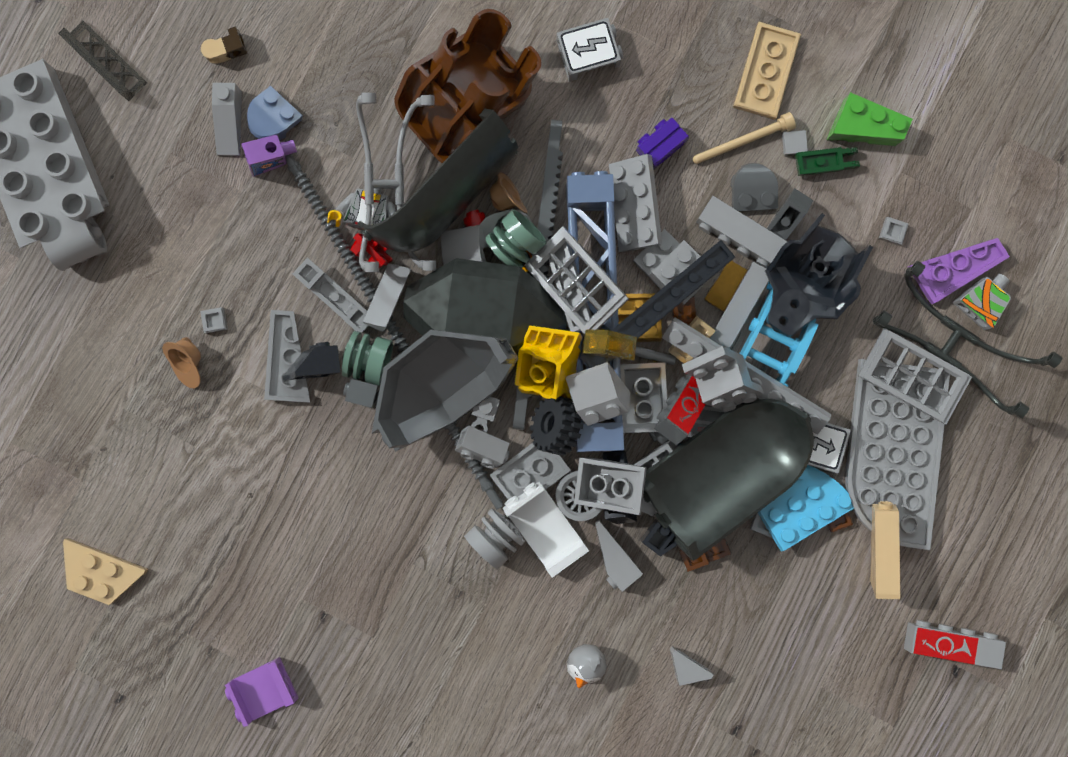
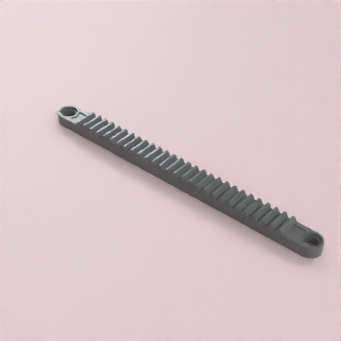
(545, 226)

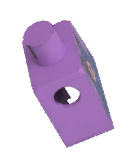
(260, 155)

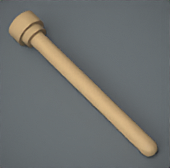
(784, 123)

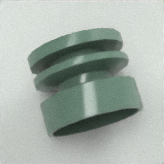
(519, 236)
(361, 357)

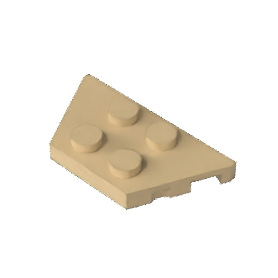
(97, 572)

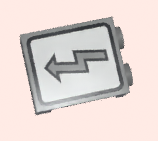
(588, 47)
(829, 448)

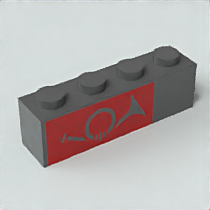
(682, 410)

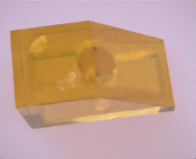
(609, 344)

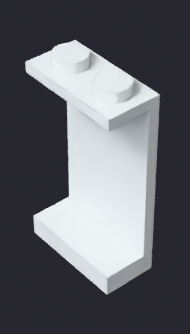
(545, 528)

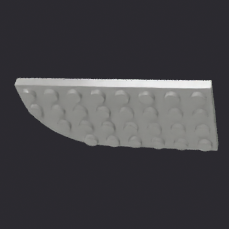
(896, 452)

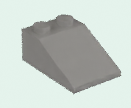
(647, 395)
(610, 485)

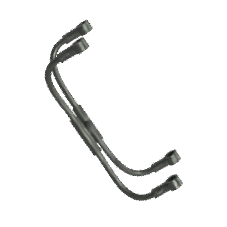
(884, 318)

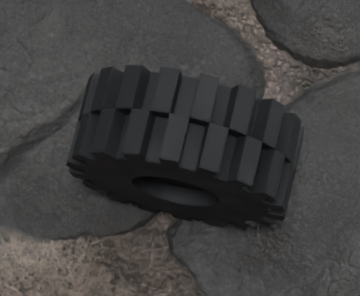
(556, 426)

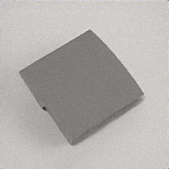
(463, 244)

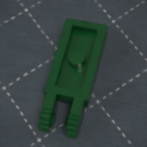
(825, 161)

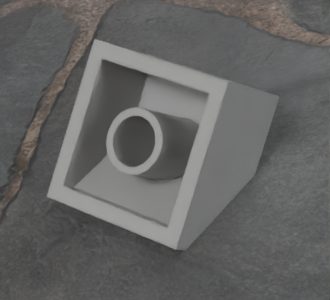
(598, 394)

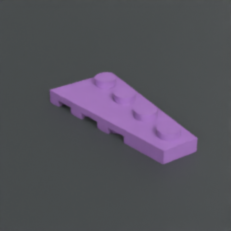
(958, 268)

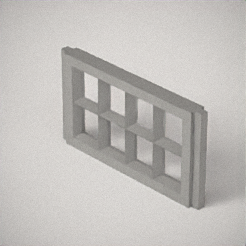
(603, 312)
(952, 397)

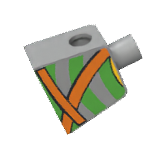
(985, 301)

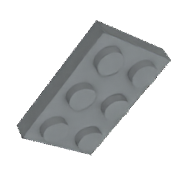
(527, 468)

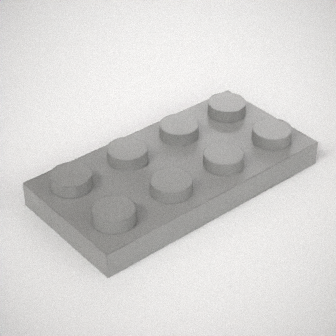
(635, 203)

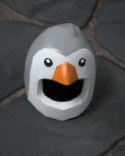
(586, 664)

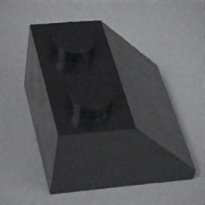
(316, 362)

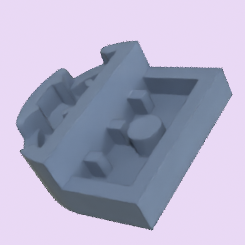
(271, 115)

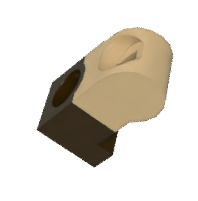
(224, 48)

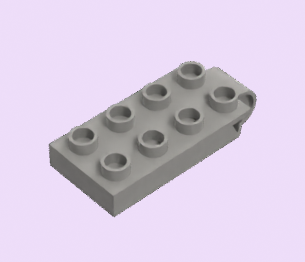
(47, 170)

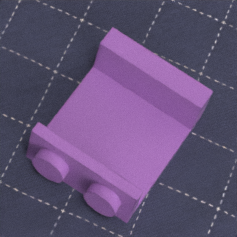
(260, 691)

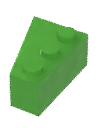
(868, 122)

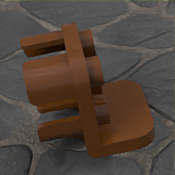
(465, 79)

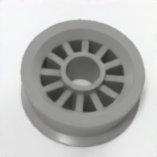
(568, 512)

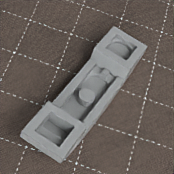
(331, 294)

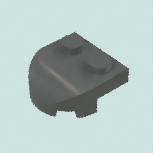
(754, 188)

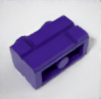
(663, 141)

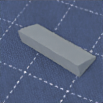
(386, 296)

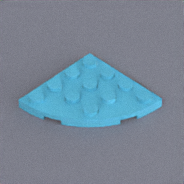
(805, 508)

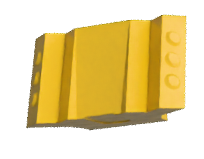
(546, 361)

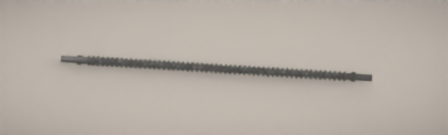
(295, 168)

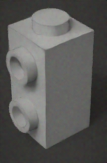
(482, 447)

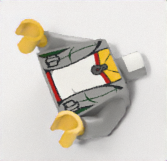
(353, 209)

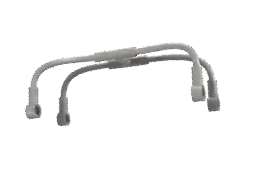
(397, 184)

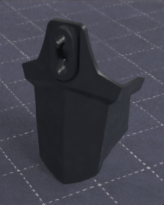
(815, 277)

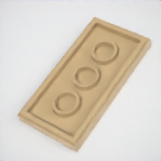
(767, 70)

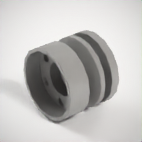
(496, 536)

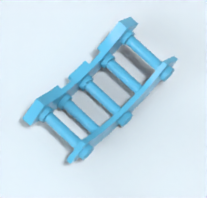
(797, 346)

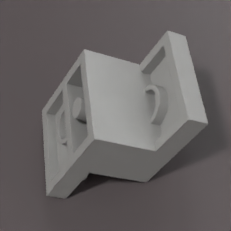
(666, 260)
(723, 379)

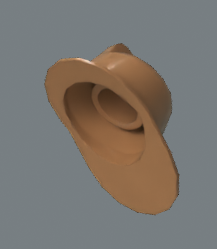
(505, 195)
(184, 359)

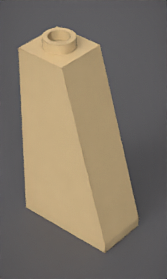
(885, 551)

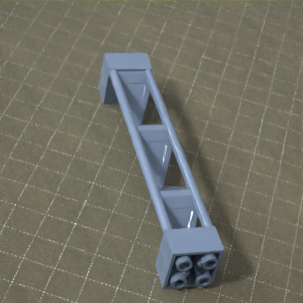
(596, 194)

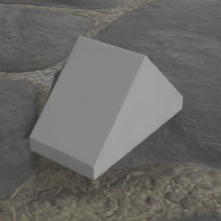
(687, 669)

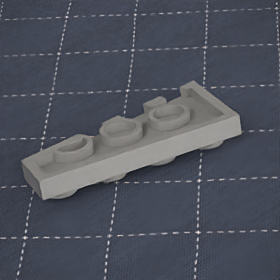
(282, 353)

